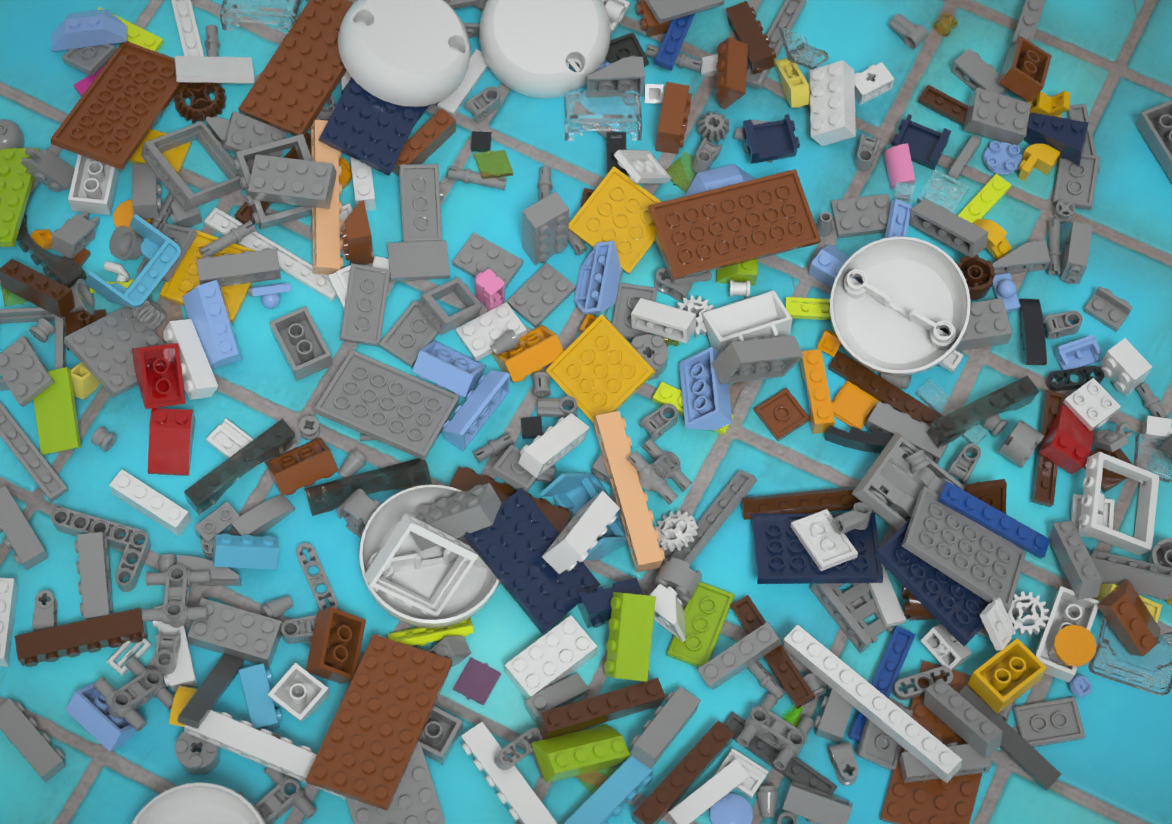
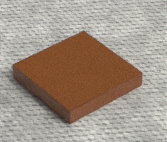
(782, 414)

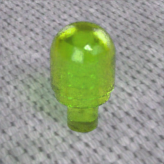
(793, 717)

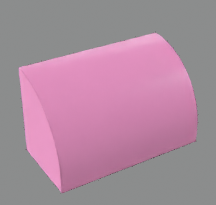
(899, 165)

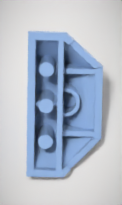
(88, 29)
(718, 178)
(598, 279)

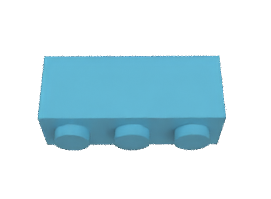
(245, 551)
(260, 706)

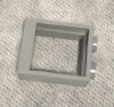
(1076, 252)
(437, 315)

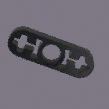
(1059, 376)

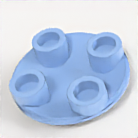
(1002, 157)
(731, 810)

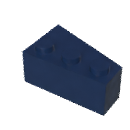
(1060, 133)
(597, 606)

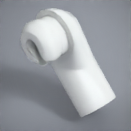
(118, 269)

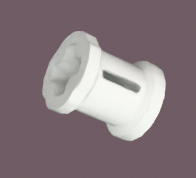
(739, 288)

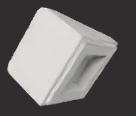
(709, 65)
(654, 93)

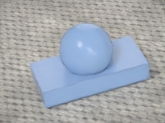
(1006, 289)
(270, 293)

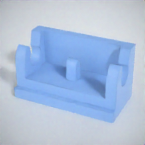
(1078, 353)

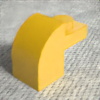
(1049, 105)
(1039, 157)
(996, 240)
(180, 700)

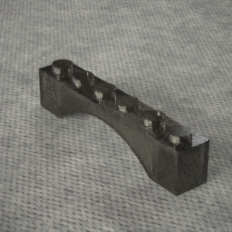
(62, 269)
(963, 419)
(214, 484)
(332, 494)

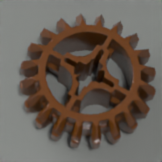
(200, 105)

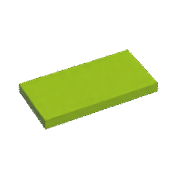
(57, 415)
(703, 624)

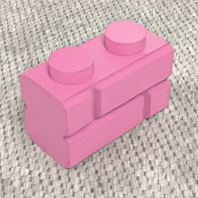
(490, 289)

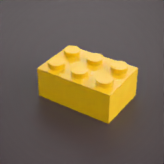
(1007, 675)

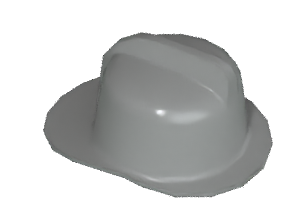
(125, 244)
(82, 297)

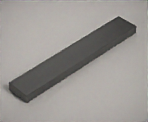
(210, 691)
(1015, 745)
(795, 770)

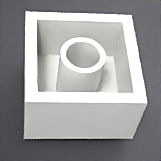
(1125, 367)

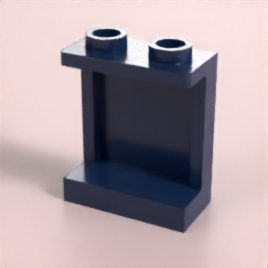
(770, 140)
(924, 143)

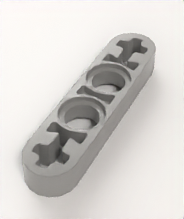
(318, 579)

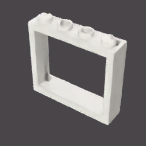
(1146, 508)
(448, 585)

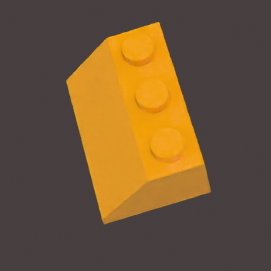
(533, 353)

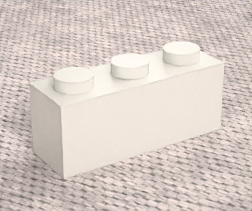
(663, 320)

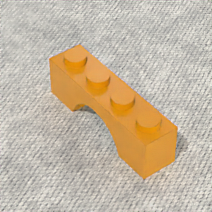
(819, 399)

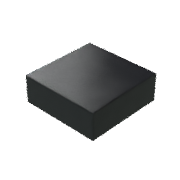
(481, 141)
(531, 427)

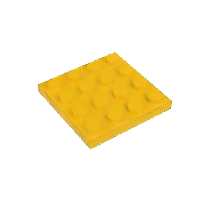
(618, 214)
(187, 276)
(600, 369)

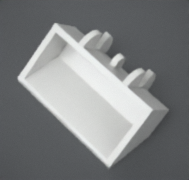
(747, 319)

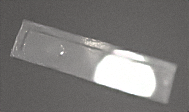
(943, 404)

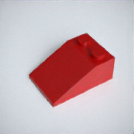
(159, 375)
(170, 441)
(1067, 441)

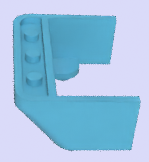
(162, 255)
(576, 490)

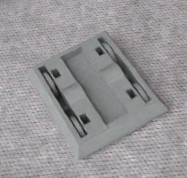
(898, 482)

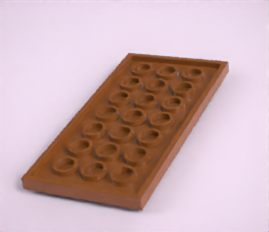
(301, 70)
(120, 106)
(734, 224)
(379, 722)
(932, 799)

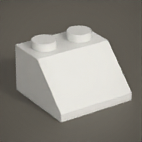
(669, 611)
(299, 693)

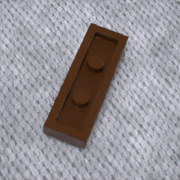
(944, 104)

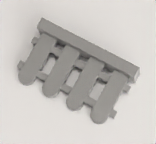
(850, 619)

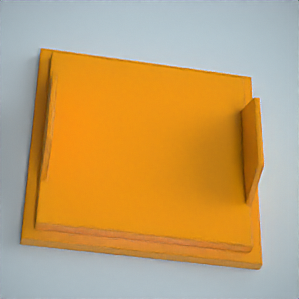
(853, 405)

